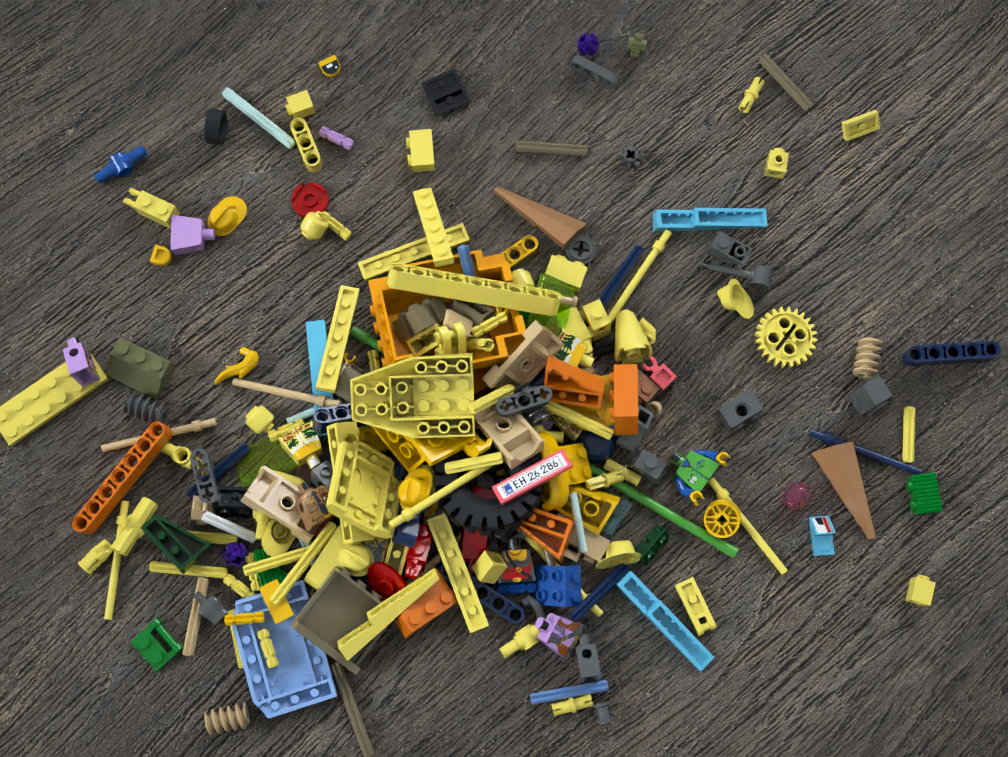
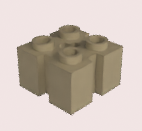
(419, 318)

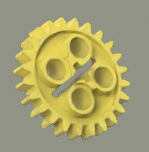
(799, 347)

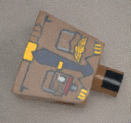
(313, 505)

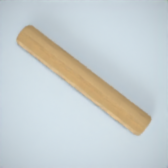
(195, 619)

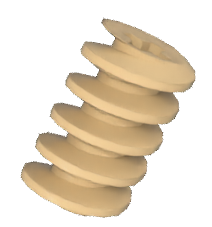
(866, 356)
(227, 720)

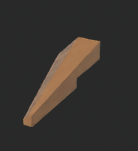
(554, 224)
(843, 471)

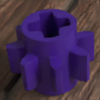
(588, 44)
(235, 554)

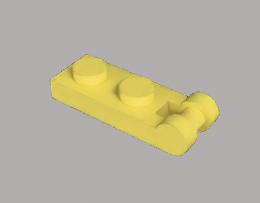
(695, 606)

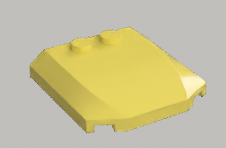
(364, 489)

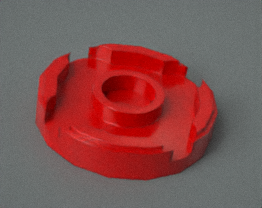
(310, 198)

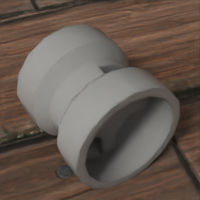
(483, 481)

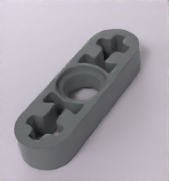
(595, 71)
(527, 393)
(206, 461)

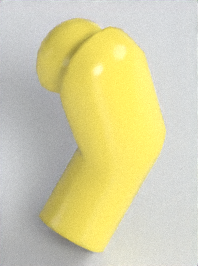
(648, 330)

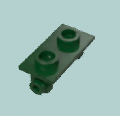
(658, 538)

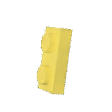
(860, 125)

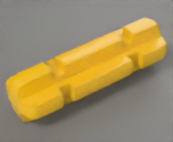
(244, 618)

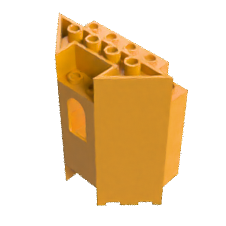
(391, 302)

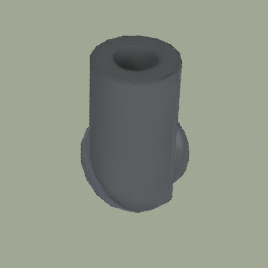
(535, 605)

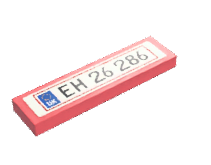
(532, 477)

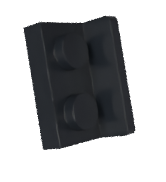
(230, 503)

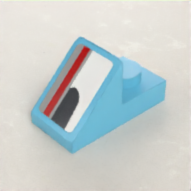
(821, 535)

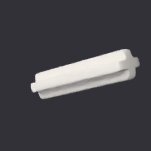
(229, 527)

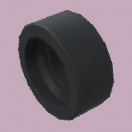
(215, 126)

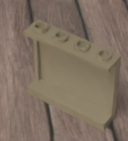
(333, 612)

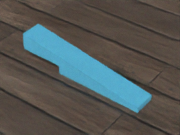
(709, 219)
(317, 341)
(664, 620)

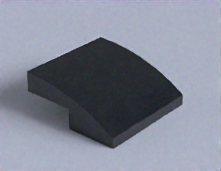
(445, 92)

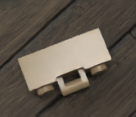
(595, 545)

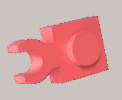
(660, 375)

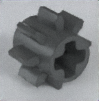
(629, 162)

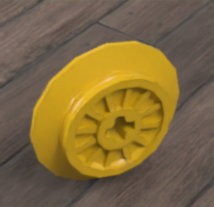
(600, 415)

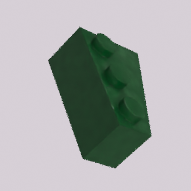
(177, 544)

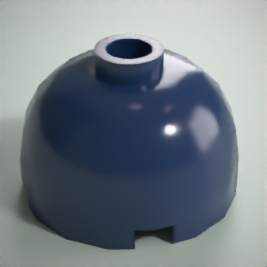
(597, 447)

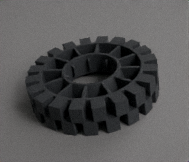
(481, 513)

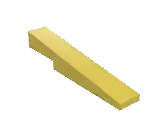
(384, 614)

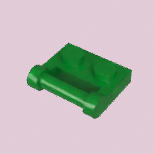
(152, 649)

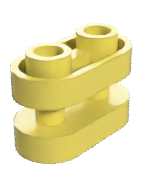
(443, 339)

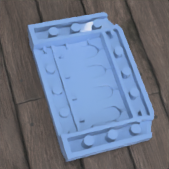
(303, 668)

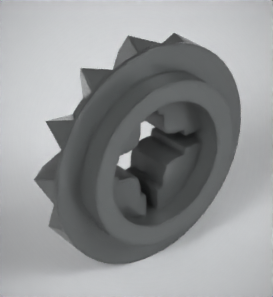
(587, 245)

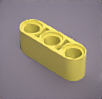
(305, 137)

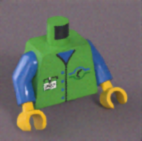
(695, 471)

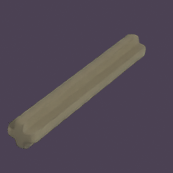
(786, 82)
(551, 148)

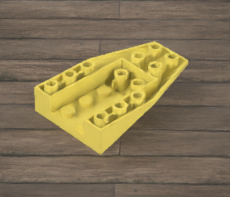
(418, 397)

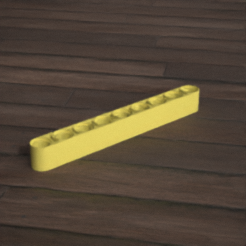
(473, 289)

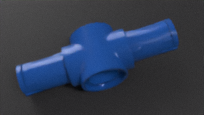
(121, 164)

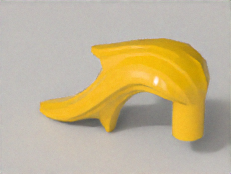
(250, 361)

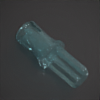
(617, 517)

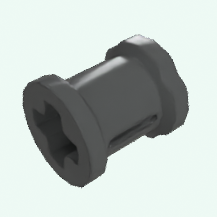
(604, 712)

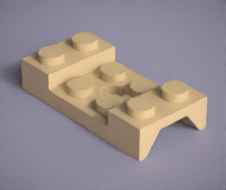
(535, 349)
(516, 442)
(267, 495)

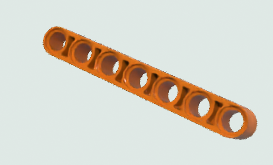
(113, 481)

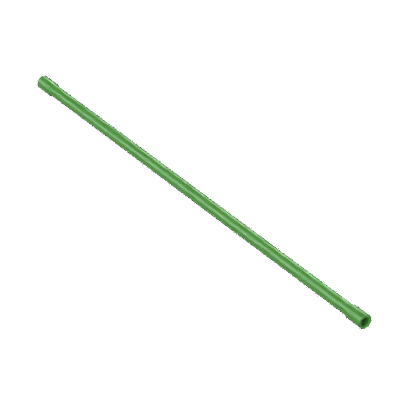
(722, 545)

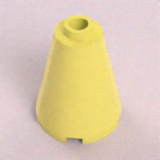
(630, 340)

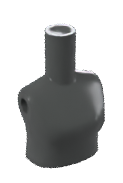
(210, 608)

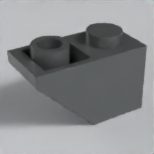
(729, 250)
(630, 442)

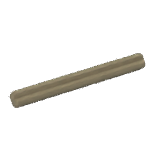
(352, 710)

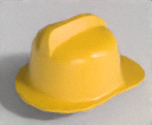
(227, 215)
(415, 488)

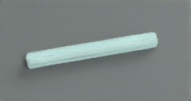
(258, 117)

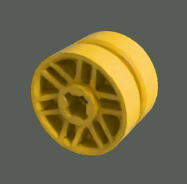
(732, 516)

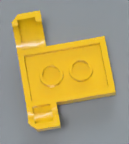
(440, 448)
(578, 474)

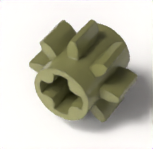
(637, 44)

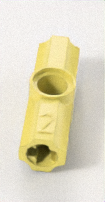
(131, 526)

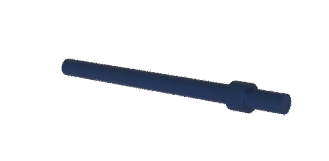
(829, 439)

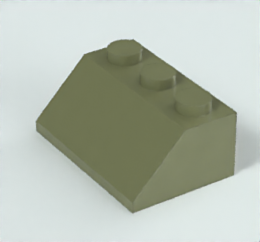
(139, 368)

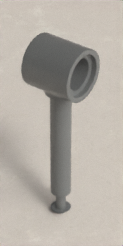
(759, 277)

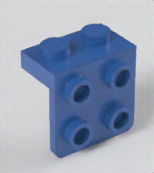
(558, 585)

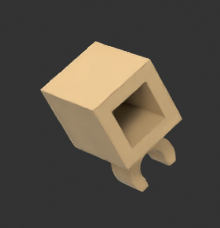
(199, 508)

